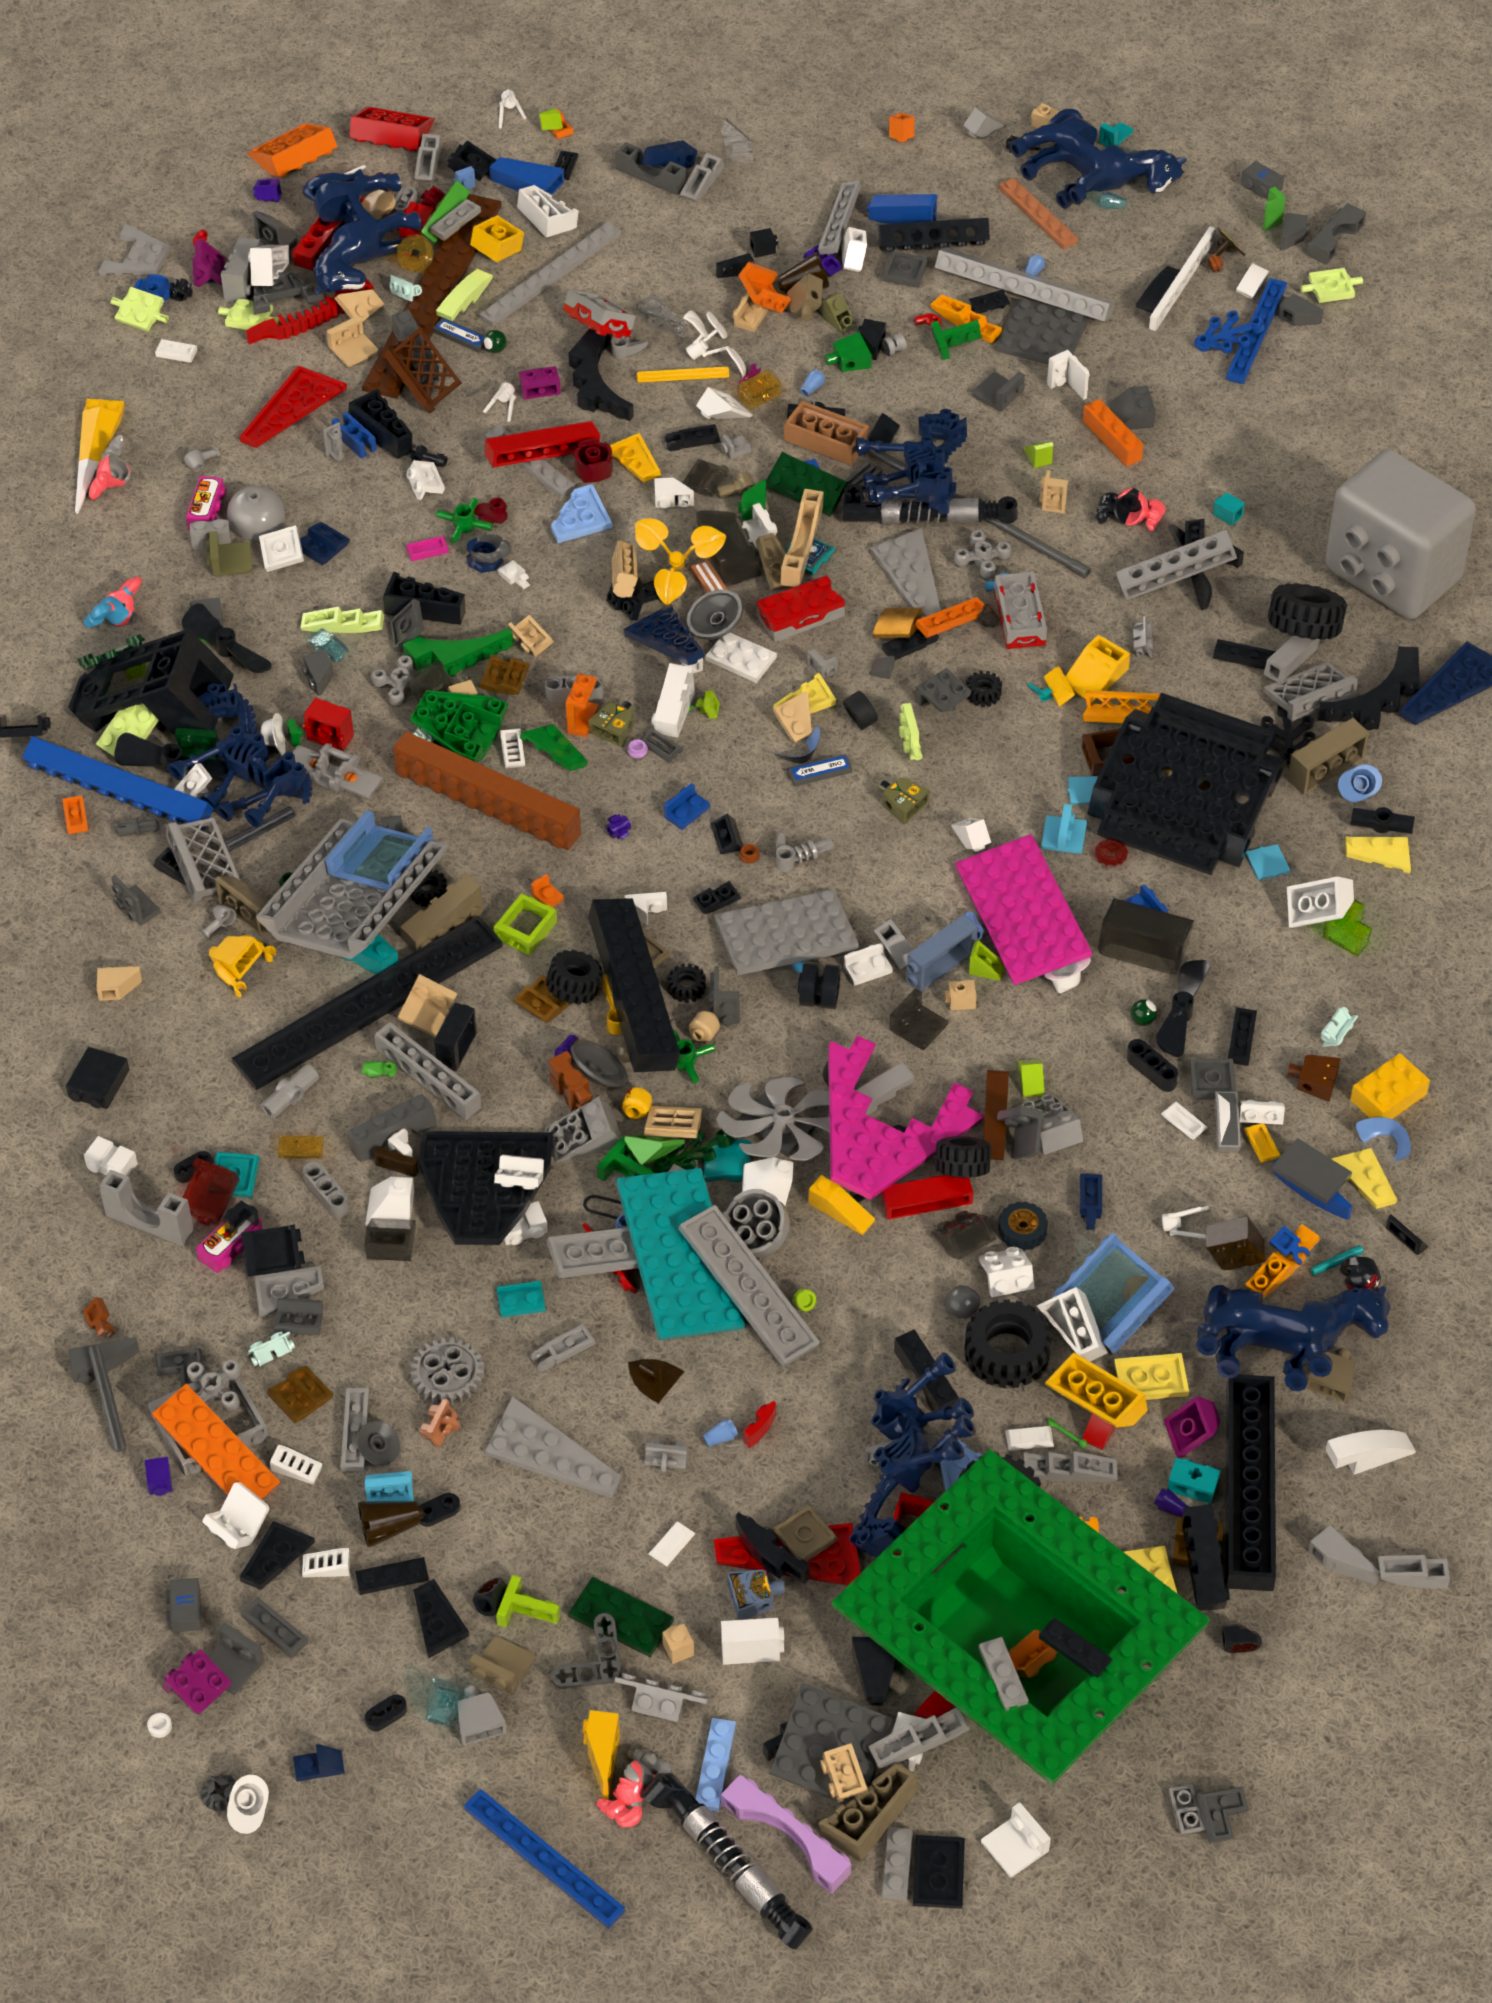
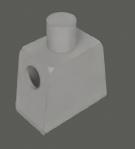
(479, 1717)

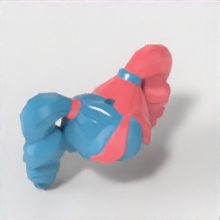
(112, 605)

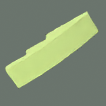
(463, 294)
(342, 622)

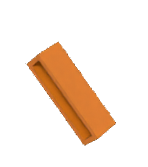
(1113, 432)

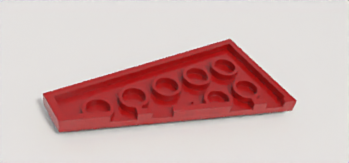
(295, 399)
(834, 1565)

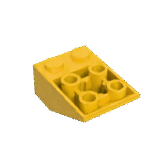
(1098, 667)

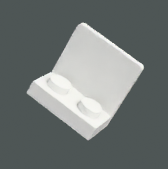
(1067, 368)
(1017, 1841)

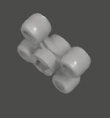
(982, 554)
(397, 679)
(214, 1384)

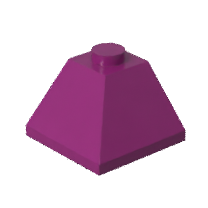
(1192, 1425)

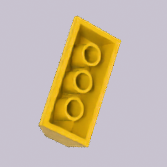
(1098, 1392)

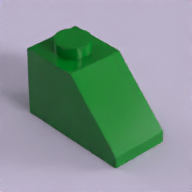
(752, 496)

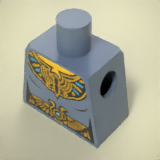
(752, 1592)

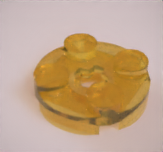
(410, 262)

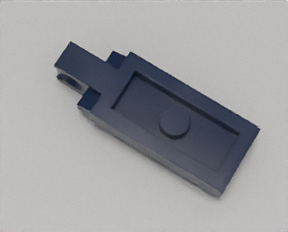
(1090, 1198)

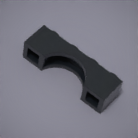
(916, 1357)

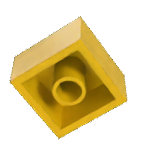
(497, 238)

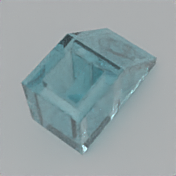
(442, 1702)

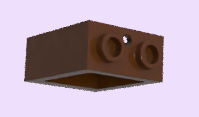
(1098, 740)

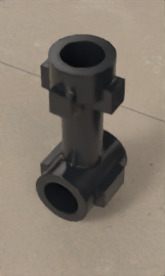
(421, 453)

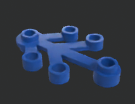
(1208, 340)

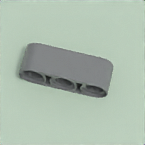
(558, 688)
(333, 1193)

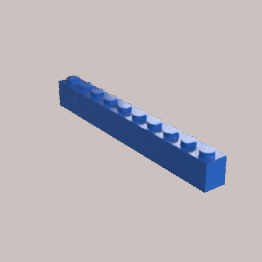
(116, 782)

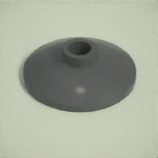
(383, 1437)

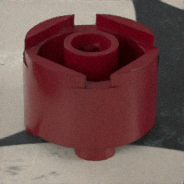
(593, 460)

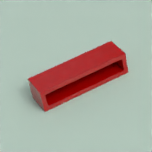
(926, 1196)

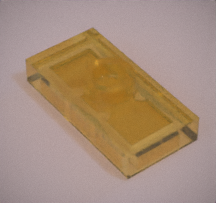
(301, 1147)

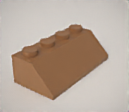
(824, 432)

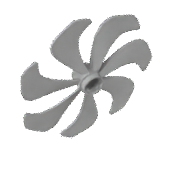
(780, 1118)

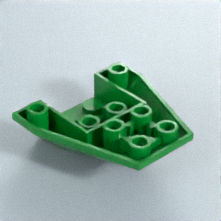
(461, 721)

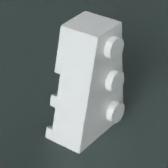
(546, 213)
(267, 263)
(674, 700)
(1075, 1322)

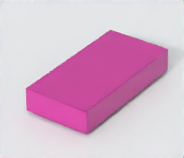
(427, 548)

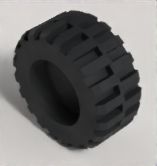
(1307, 611)
(1004, 1367)

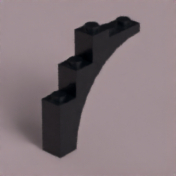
(592, 389)
(1367, 708)

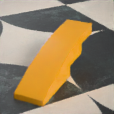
(960, 313)

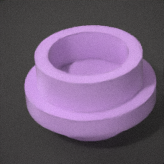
(637, 748)

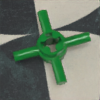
(464, 519)
(689, 1055)

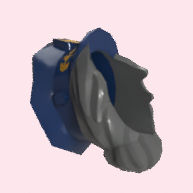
(487, 552)

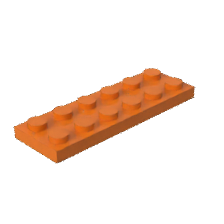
(213, 1444)

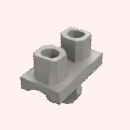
(666, 1455)

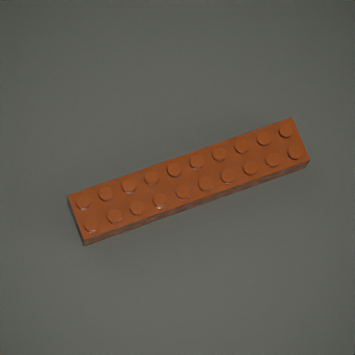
(487, 791)

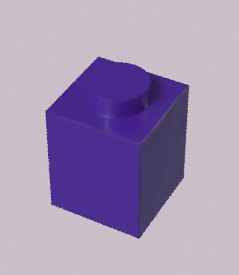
(158, 1476)

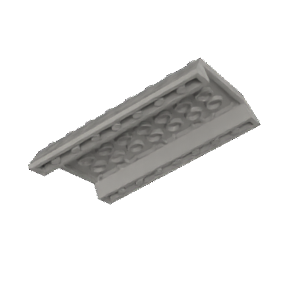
(336, 912)

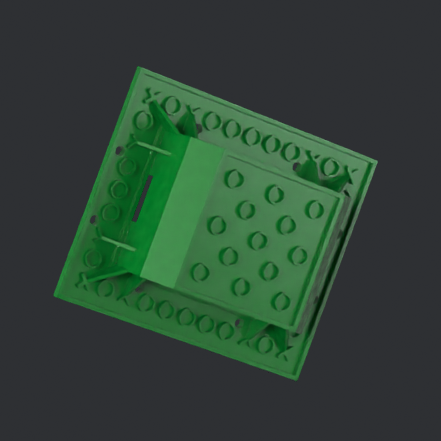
(1005, 1586)

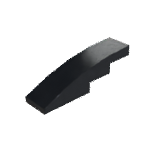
(1157, 289)

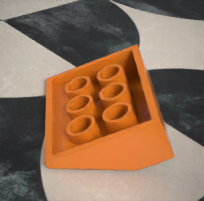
(294, 149)

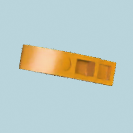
(1278, 1268)

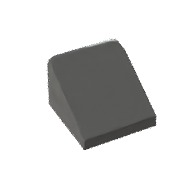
(883, 667)

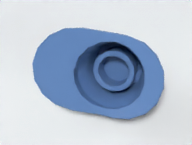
(1359, 783)

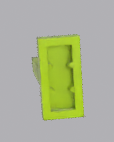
(525, 1605)

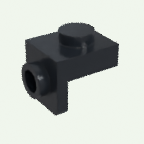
(238, 1215)

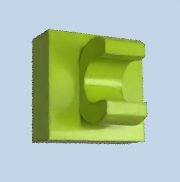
(709, 704)

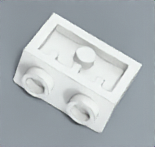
(424, 478)
(867, 964)
(1261, 1112)

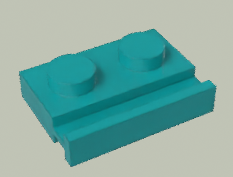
(521, 1299)

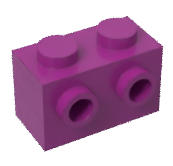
(539, 382)

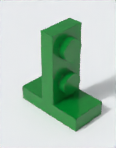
(954, 336)
(619, 1161)

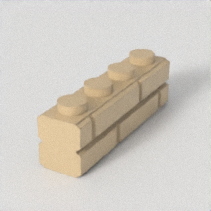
(624, 569)

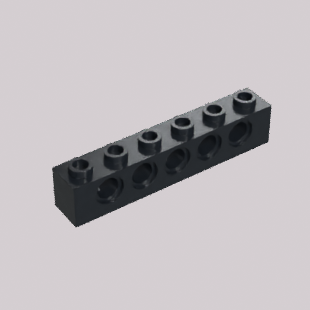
(979, 225)

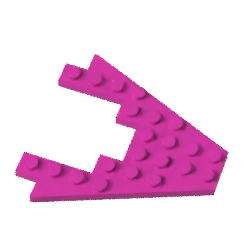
(869, 1153)

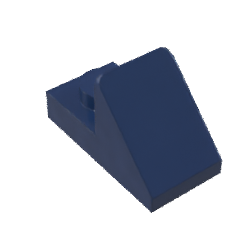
(321, 1764)

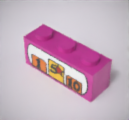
(206, 500)
(223, 1246)

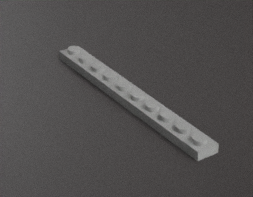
(550, 274)

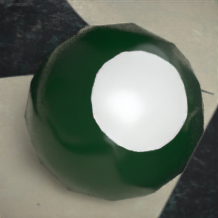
(495, 341)
(1143, 1012)

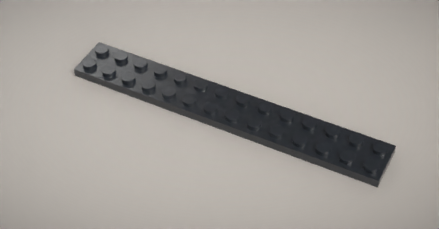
(365, 1003)

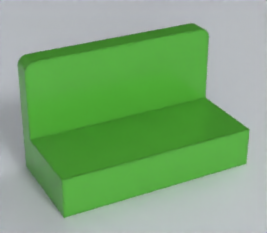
(1274, 209)

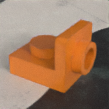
(545, 892)

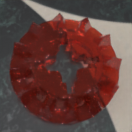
(1111, 846)

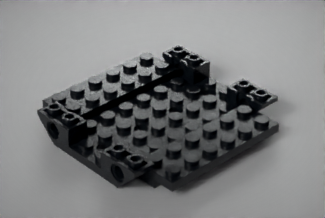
(1172, 813)

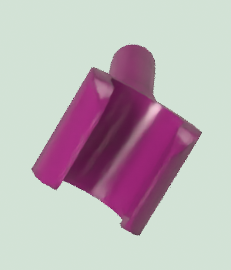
(753, 372)

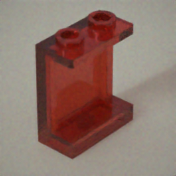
(210, 1191)

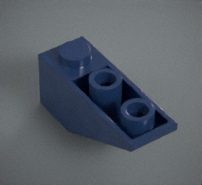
(676, 152)

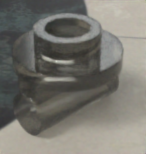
(988, 617)

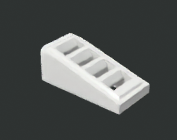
(508, 735)
(284, 1468)
(327, 1571)

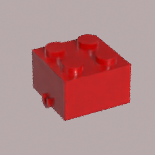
(328, 724)

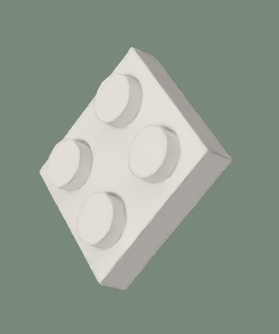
(281, 548)

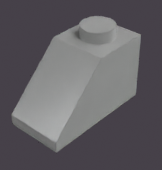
(981, 124)

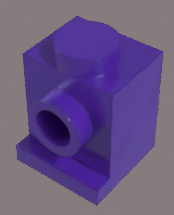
(268, 190)

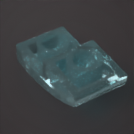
(333, 646)

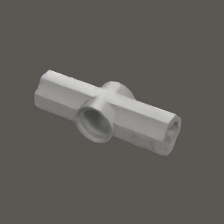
(289, 1091)

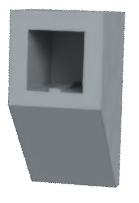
(894, 943)

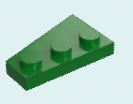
(557, 745)

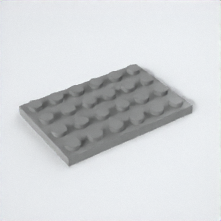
(786, 932)

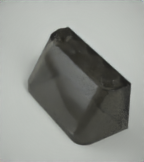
(737, 557)
(1144, 936)

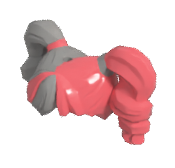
(111, 469)
(630, 1788)

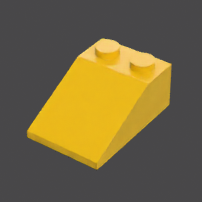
(602, 1742)

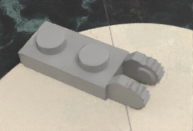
(563, 1347)

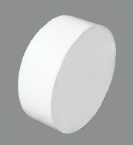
(159, 1725)

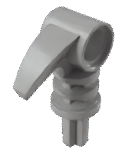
(622, 347)
(787, 856)

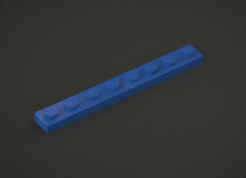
(1265, 310)
(544, 1858)

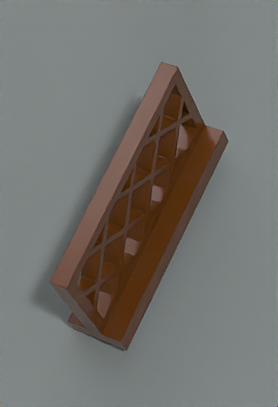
(413, 382)

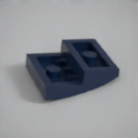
(323, 543)

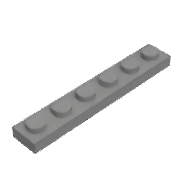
(839, 217)
(541, 469)

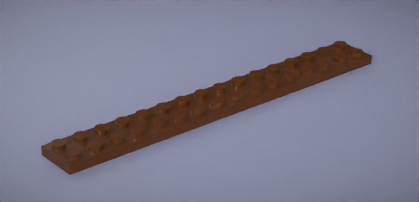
(437, 282)

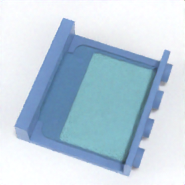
(375, 853)
(1119, 1290)

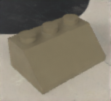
(243, 900)

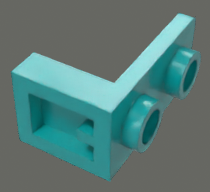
(1114, 135)

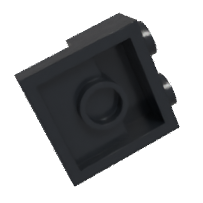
(470, 155)

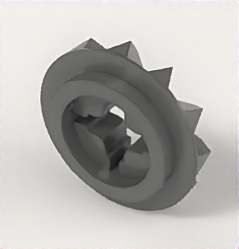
(217, 1802)

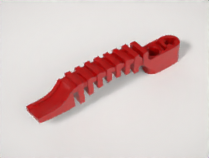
(270, 328)

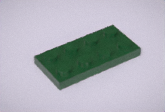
(792, 476)
(636, 1622)

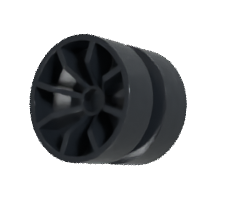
(812, 985)

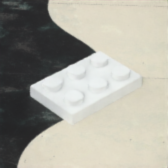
(741, 657)

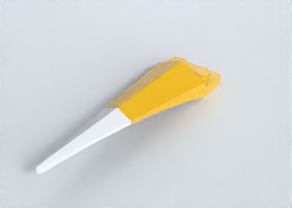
(99, 424)

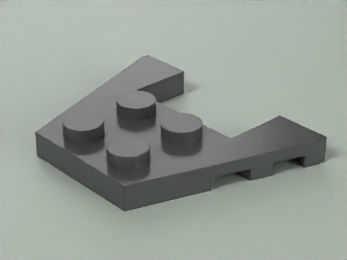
(285, 286)

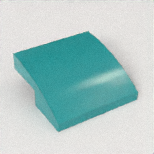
(727, 1163)

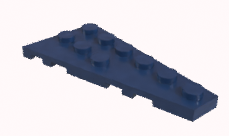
(667, 635)
(1457, 680)

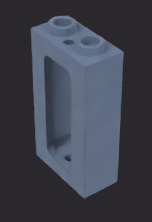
(941, 953)

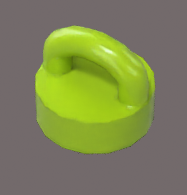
(804, 1299)

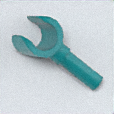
(1043, 694)

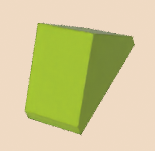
(1040, 454)
(985, 963)
(1031, 1077)

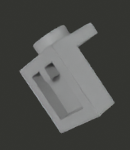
(734, 447)
(820, 665)

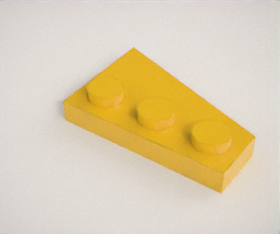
(636, 457)

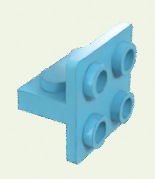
(1064, 832)
(389, 1487)

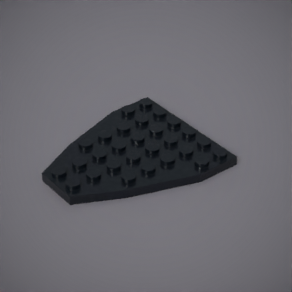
(461, 1179)

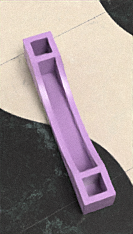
(750, 1803)

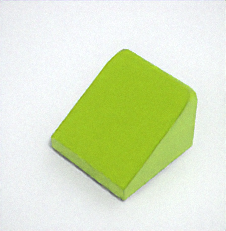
(550, 120)

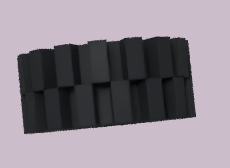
(986, 680)
(432, 878)
(686, 973)

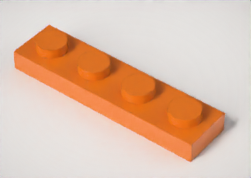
(950, 617)

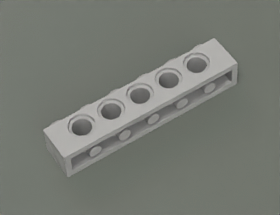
(1176, 565)
(428, 1071)

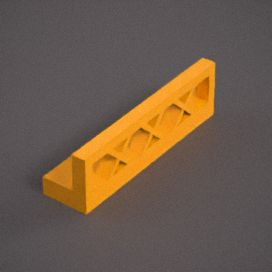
(1111, 713)

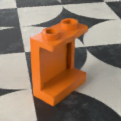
(759, 286)
(577, 705)

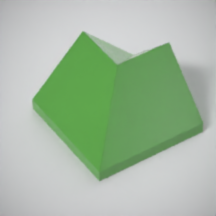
(651, 1148)

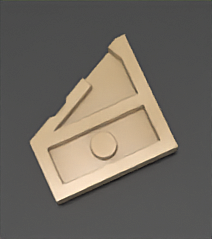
(359, 303)
(795, 717)

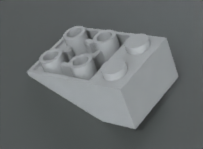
(1060, 1124)
(584, 1131)

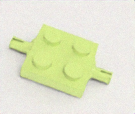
(1331, 285)
(139, 309)
(242, 315)
(909, 732)

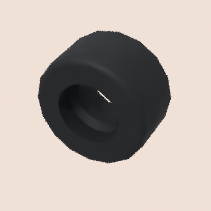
(860, 710)

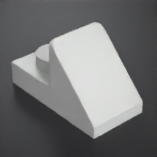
(195, 782)
(649, 903)

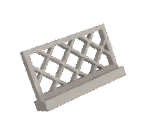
(1309, 703)
(185, 858)

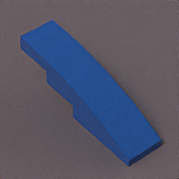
(1337, 1205)

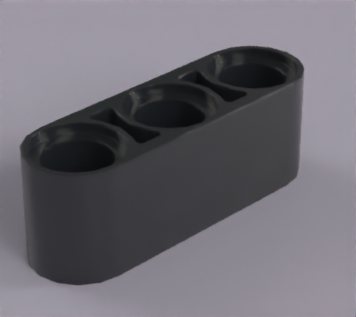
(1152, 1065)

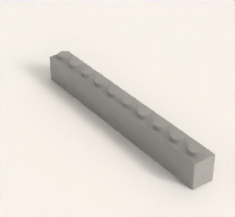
(1025, 284)

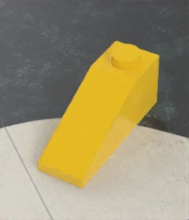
(838, 1204)

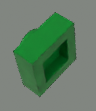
(294, 732)

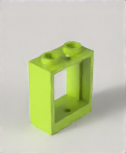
(517, 939)

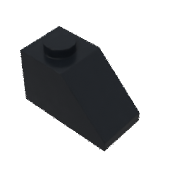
(872, 334)

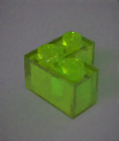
(1349, 931)

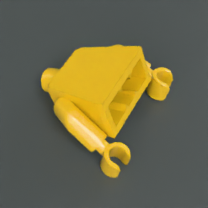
(236, 956)

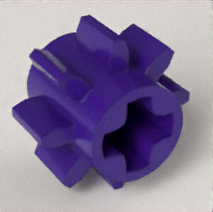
(618, 826)

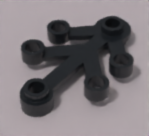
(1287, 734)

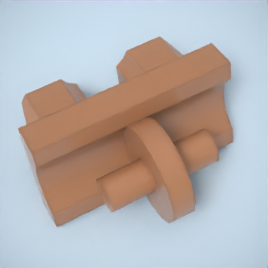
(442, 1422)

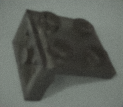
(916, 1022)

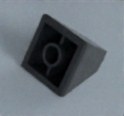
(874, 1669)

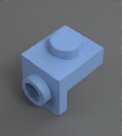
(465, 177)

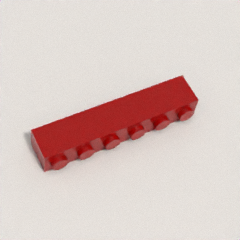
(538, 444)

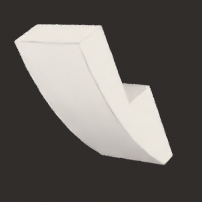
(1252, 281)

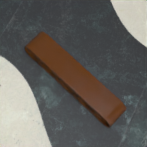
(995, 1101)

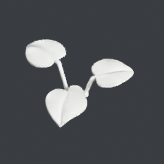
(699, 346)

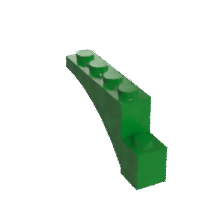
(456, 654)

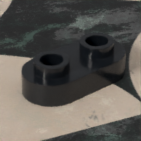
(440, 1510)

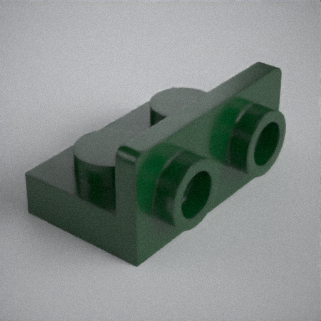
(196, 741)

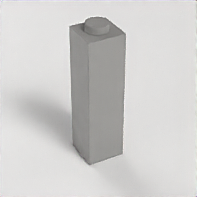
(1289, 657)

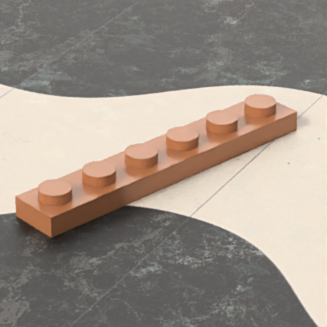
(1038, 213)

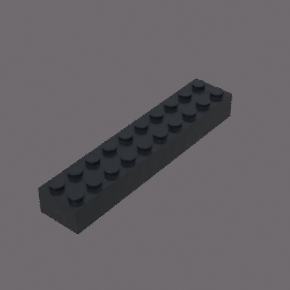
(633, 985)
(1250, 1483)

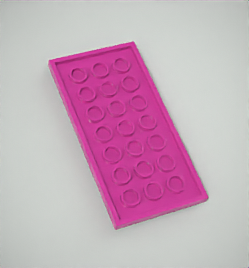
(1023, 909)

